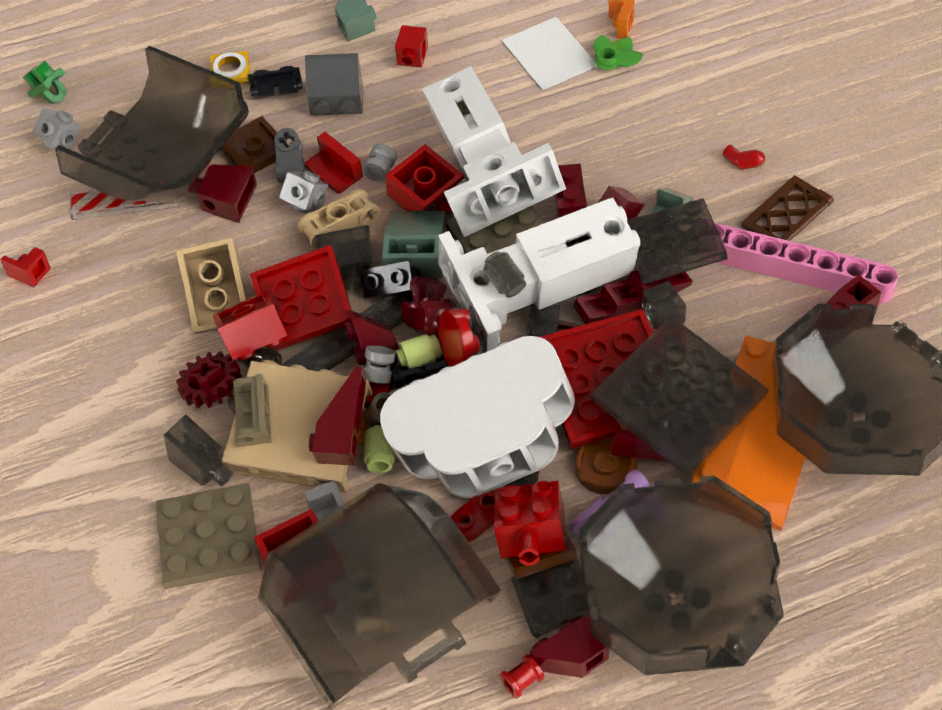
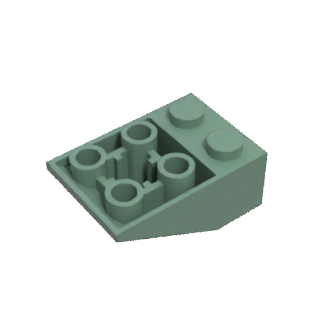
(414, 238)

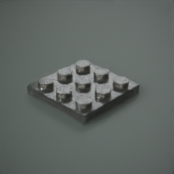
(676, 241)

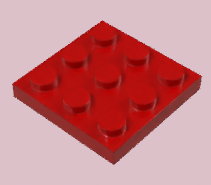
(305, 294)

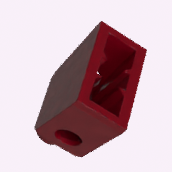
(225, 190)

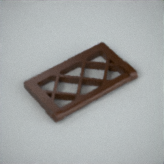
(781, 195)

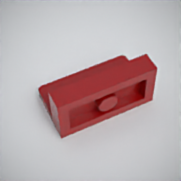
(335, 164)

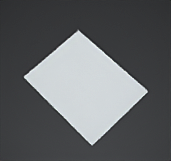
(549, 53)

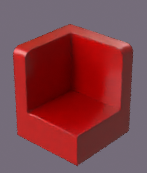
(28, 268)

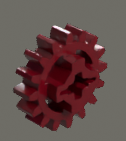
(208, 379)

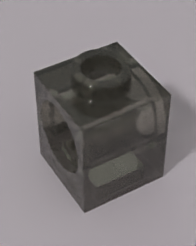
(663, 302)

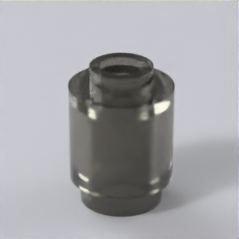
(504, 274)

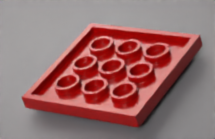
(588, 357)

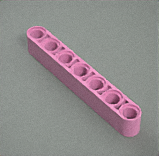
(802, 262)

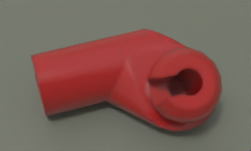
(744, 159)

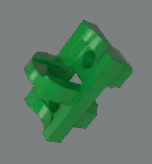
(40, 80)

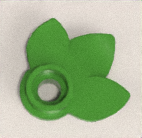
(615, 53)

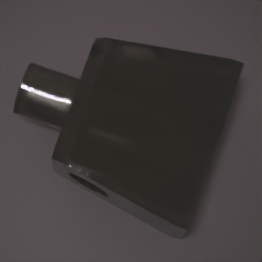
(352, 252)
(196, 452)

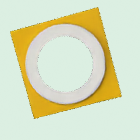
(238, 75)

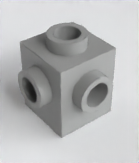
(56, 128)
(304, 191)

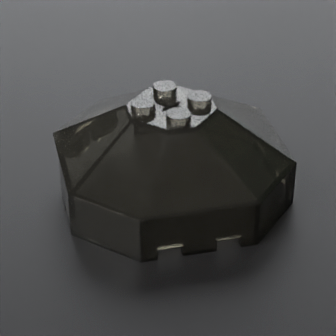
(846, 364)
(686, 541)

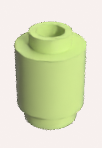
(418, 351)
(377, 451)

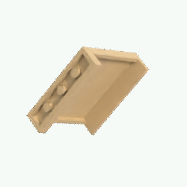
(295, 405)

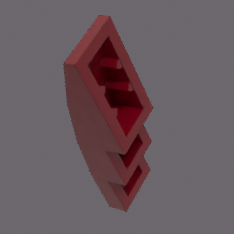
(622, 297)

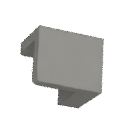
(324, 499)

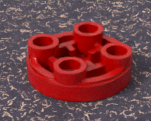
(456, 336)

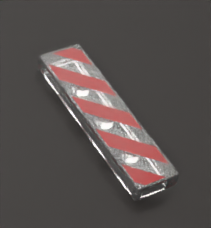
(99, 204)

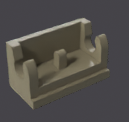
(252, 411)

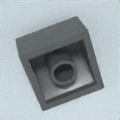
(334, 84)

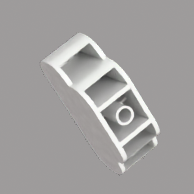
(482, 418)

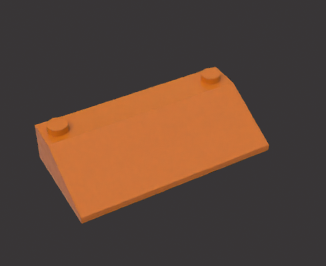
(753, 454)

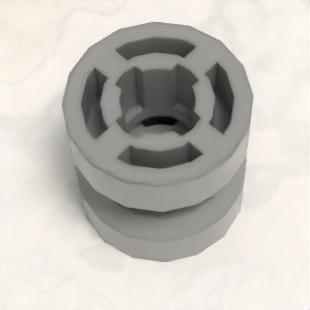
(380, 161)
(378, 364)

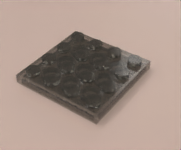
(679, 395)

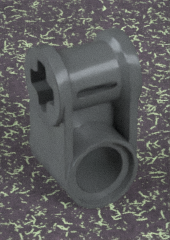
(289, 158)

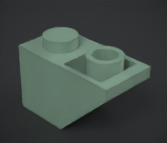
(355, 18)

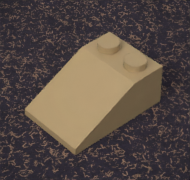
(211, 280)

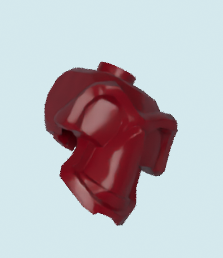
(427, 305)

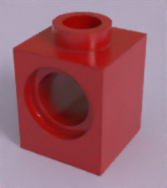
(411, 46)

